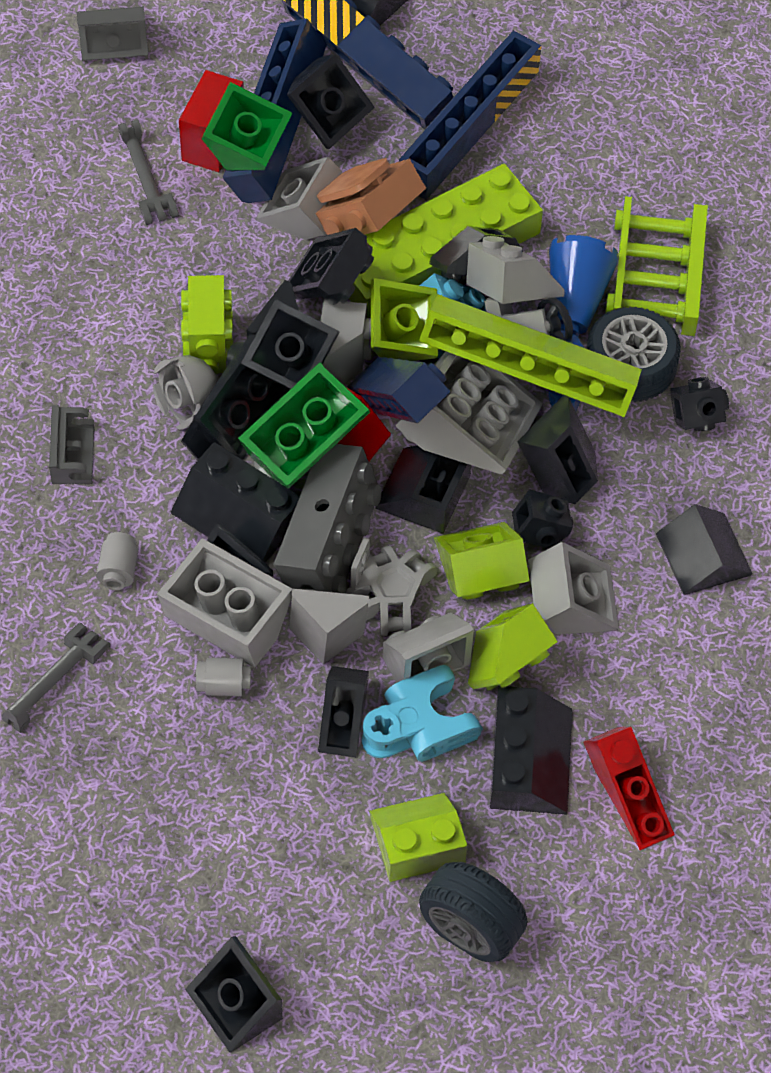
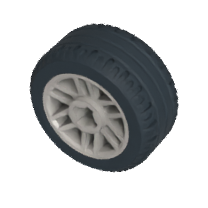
(642, 341)

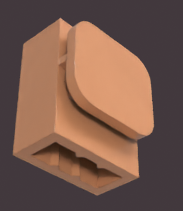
(368, 196)

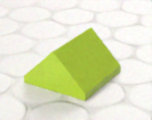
(399, 319)

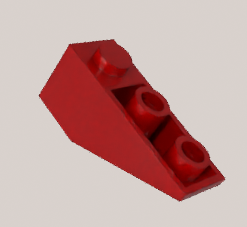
(629, 785)

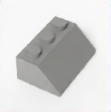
(226, 602)

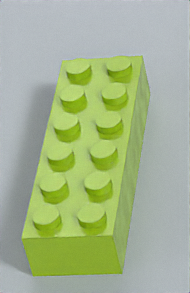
(410, 240)

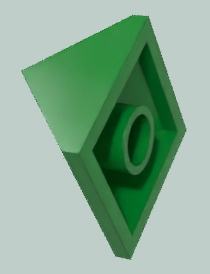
(245, 129)

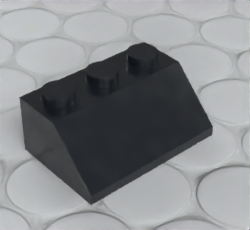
(239, 498)
(530, 752)

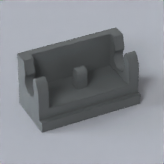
(71, 446)

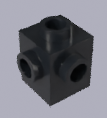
(699, 404)
(542, 519)

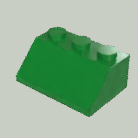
(303, 426)

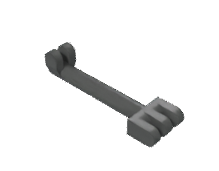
(154, 202)
(78, 649)

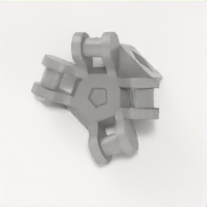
(391, 581)

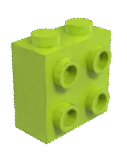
(207, 320)

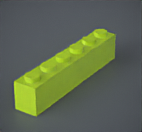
(530, 355)

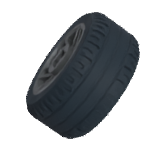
(473, 911)

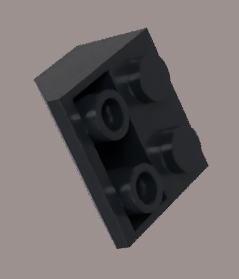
(561, 453)
(424, 488)

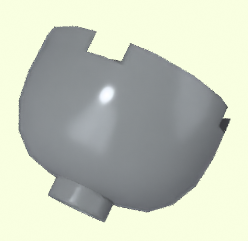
(182, 383)

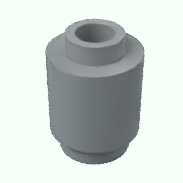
(117, 561)
(222, 676)

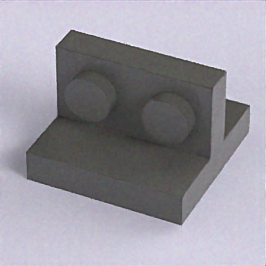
(112, 33)

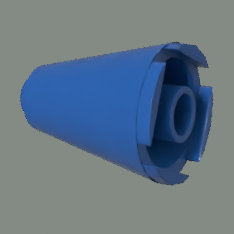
(584, 273)

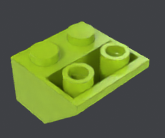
(507, 645)

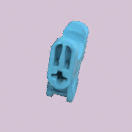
(414, 722)

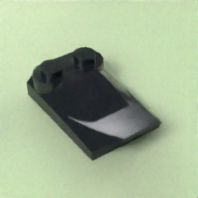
(332, 266)
(232, 406)

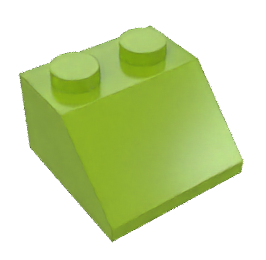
(483, 560)
(418, 836)

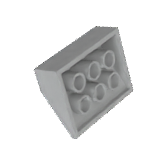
(477, 418)

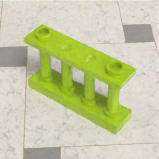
(689, 255)

